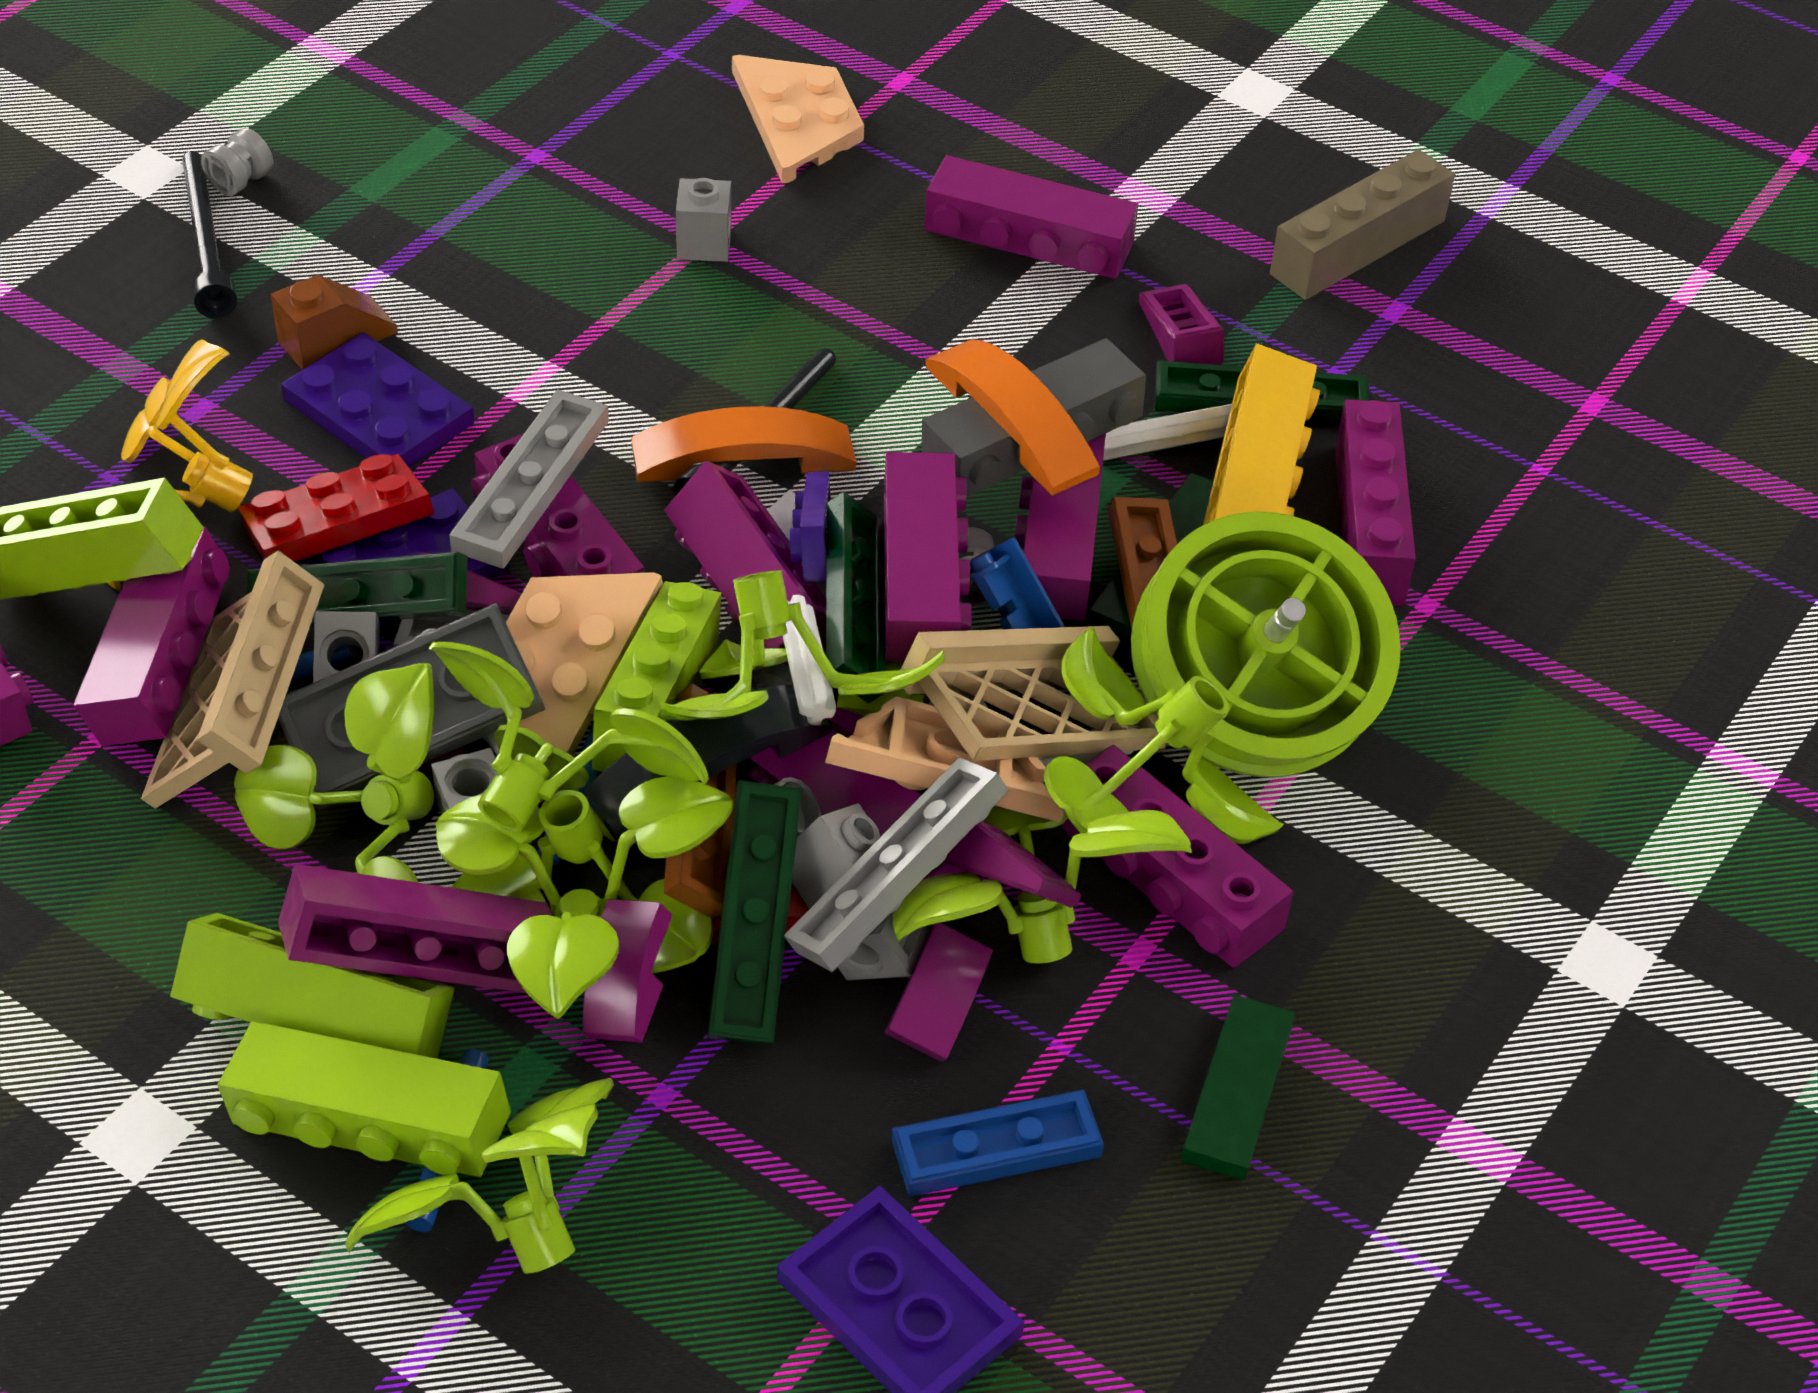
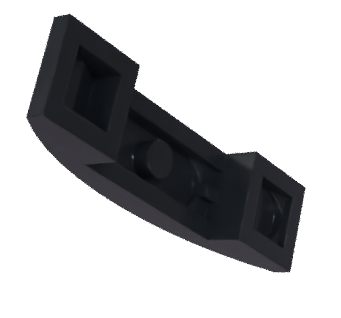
(719, 744)

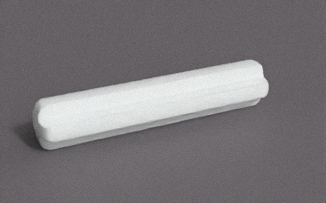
(1167, 432)
(811, 687)

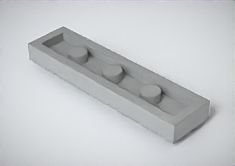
(529, 479)
(896, 864)

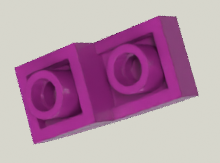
(939, 992)
(626, 996)

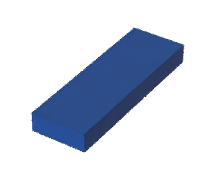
(996, 1142)

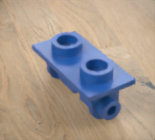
(1013, 588)

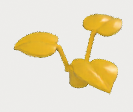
(208, 474)

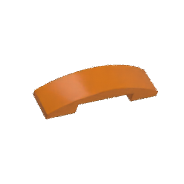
(1024, 407)
(740, 435)

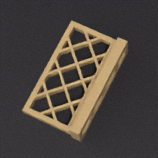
(1030, 663)
(238, 681)

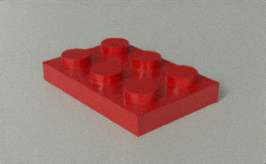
(336, 508)

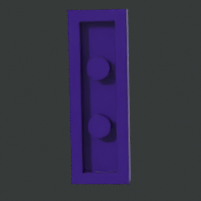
(809, 528)

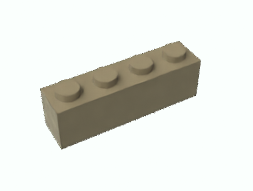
(1361, 224)

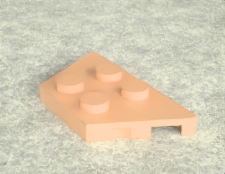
(798, 111)
(573, 641)
(916, 746)

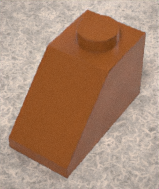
(323, 315)

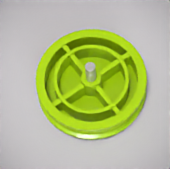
(1283, 629)

